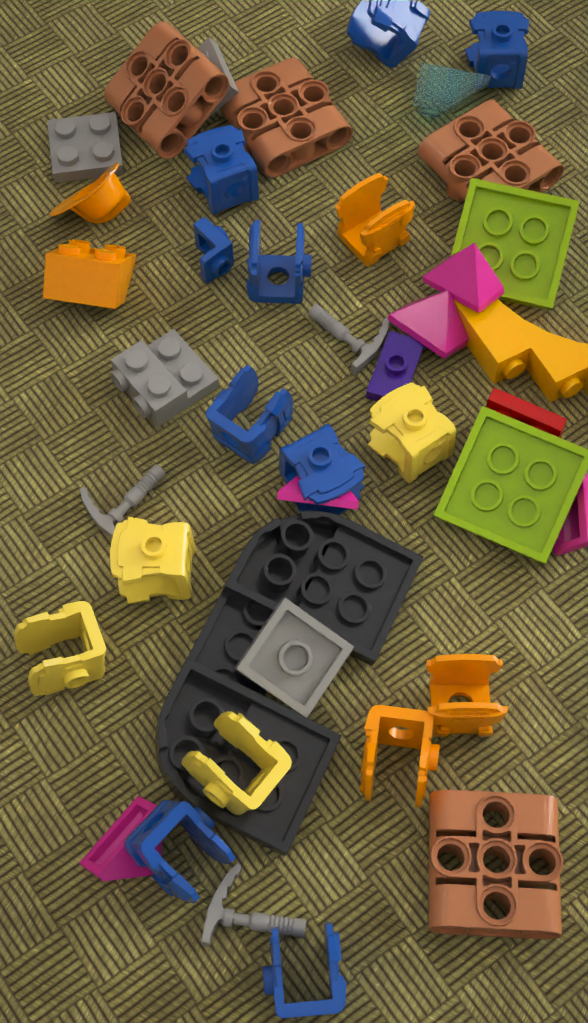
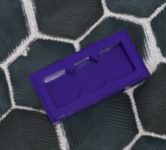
(395, 365)

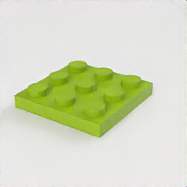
(520, 237)
(513, 485)

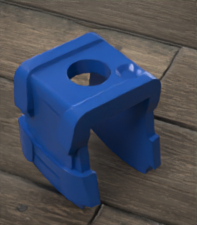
(388, 28)
(500, 47)
(224, 169)
(262, 266)
(255, 442)
(323, 470)
(154, 829)
(274, 984)

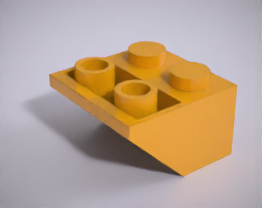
(88, 274)

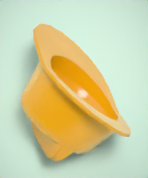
(99, 200)

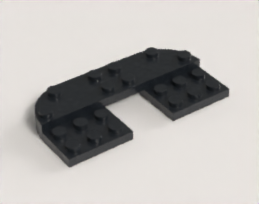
(337, 576)

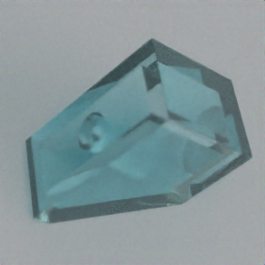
(445, 88)

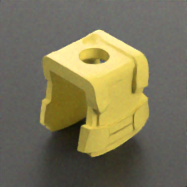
(410, 431)
(152, 559)
(44, 630)
(267, 755)

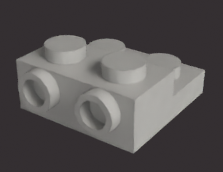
(162, 377)

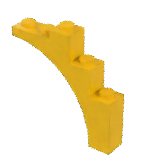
(509, 345)

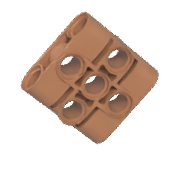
(166, 89)
(286, 117)
(489, 148)
(458, 895)

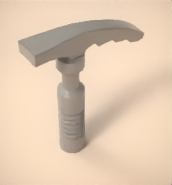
(342, 333)
(132, 498)
(256, 921)

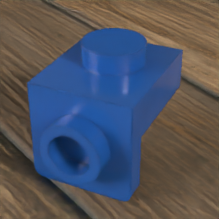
(216, 249)

